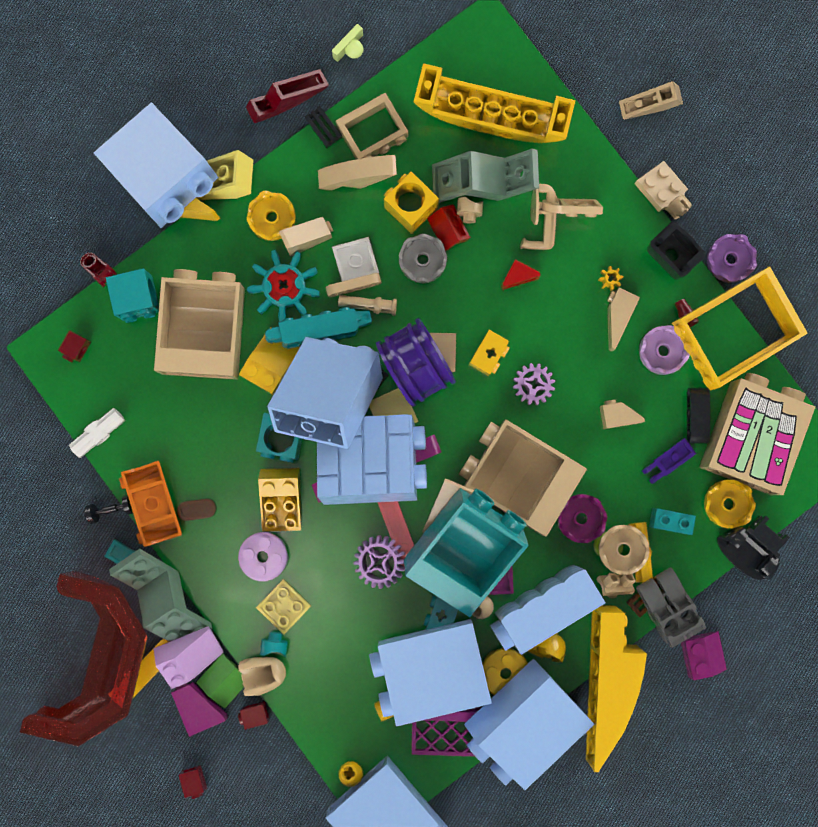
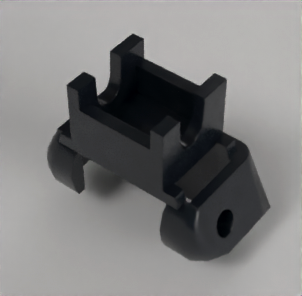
(752, 548)

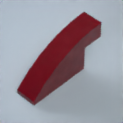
(286, 95)

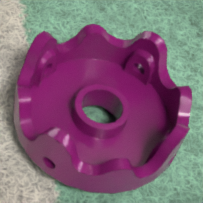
(595, 522)

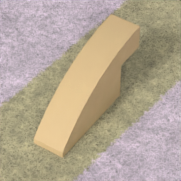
(357, 172)

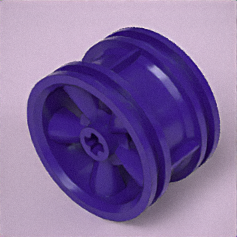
(415, 362)

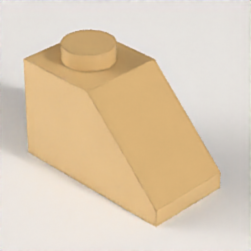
(618, 415)

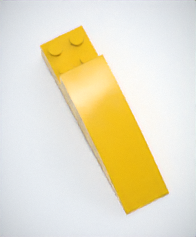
(614, 682)

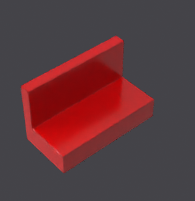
(448, 227)

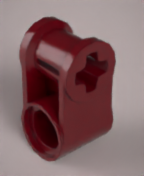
(96, 268)

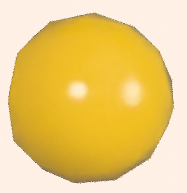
(350, 774)

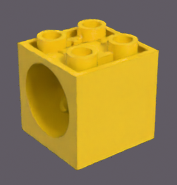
(414, 219)

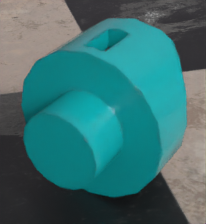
(273, 644)

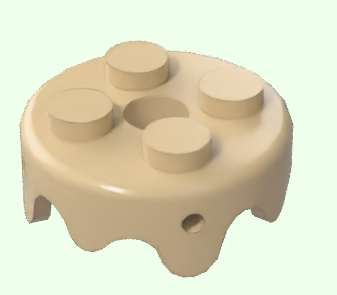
(624, 535)

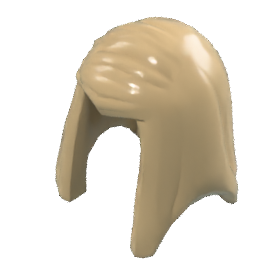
(261, 674)

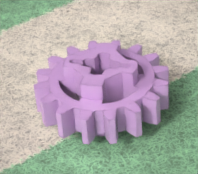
(530, 396)

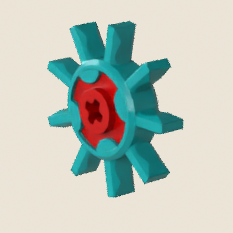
(284, 274)

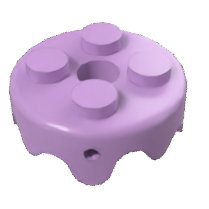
(653, 360)
(276, 553)

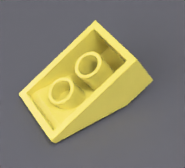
(234, 176)

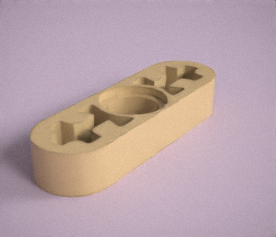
(353, 285)

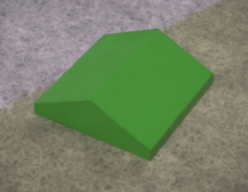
(222, 681)

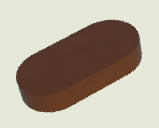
(196, 509)

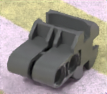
(670, 608)

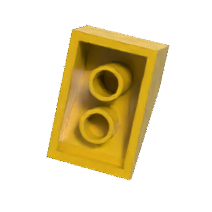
(268, 364)

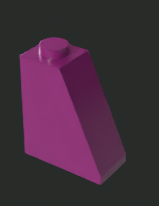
(197, 709)

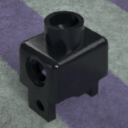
(685, 246)

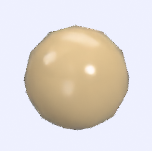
(485, 609)

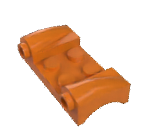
(151, 504)

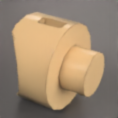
(469, 210)

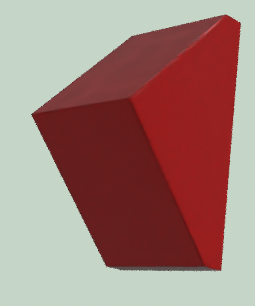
(519, 275)

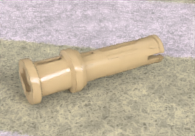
(377, 305)

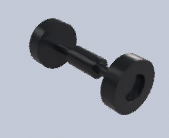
(92, 512)

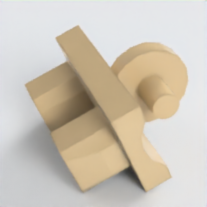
(616, 584)

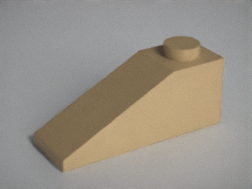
(651, 101)
(619, 313)

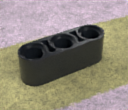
(698, 415)

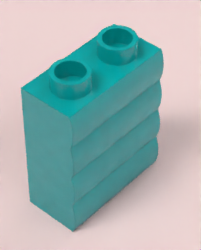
(466, 550)

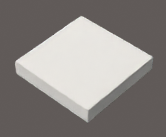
(355, 259)

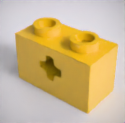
(481, 361)

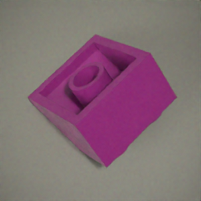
(703, 655)

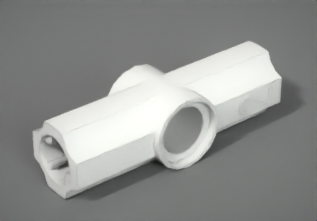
(96, 433)

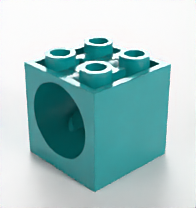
(133, 295)
(265, 447)

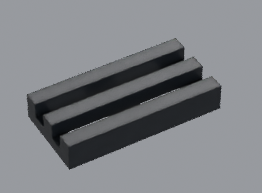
(315, 114)

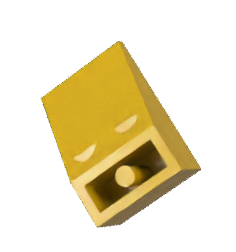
(280, 499)

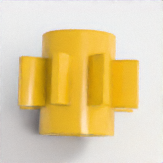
(606, 275)

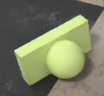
(349, 44)

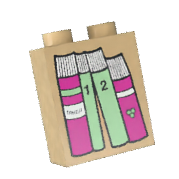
(758, 434)

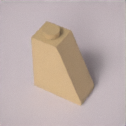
(306, 235)

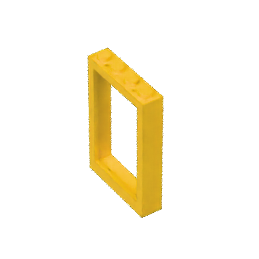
(780, 308)

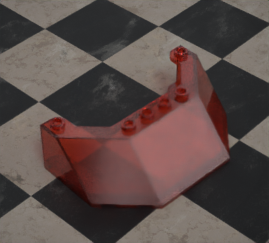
(110, 671)

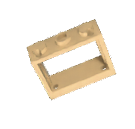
(364, 112)

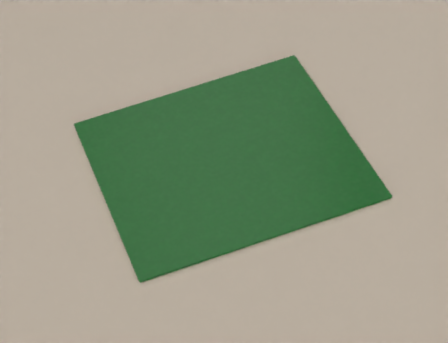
(211, 426)

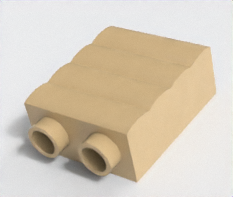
(199, 325)
(523, 475)

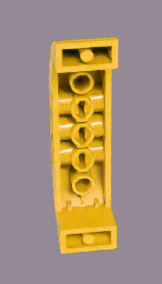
(492, 109)

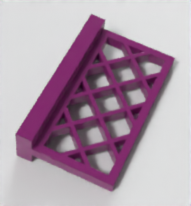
(461, 716)

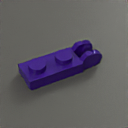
(670, 459)

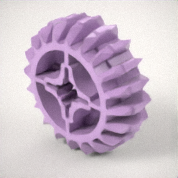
(384, 567)

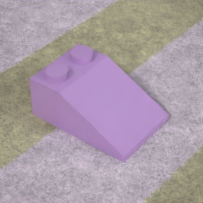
(187, 656)

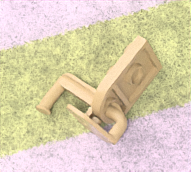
(549, 208)

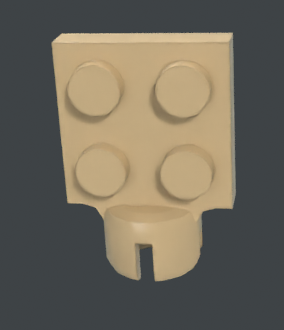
(664, 190)

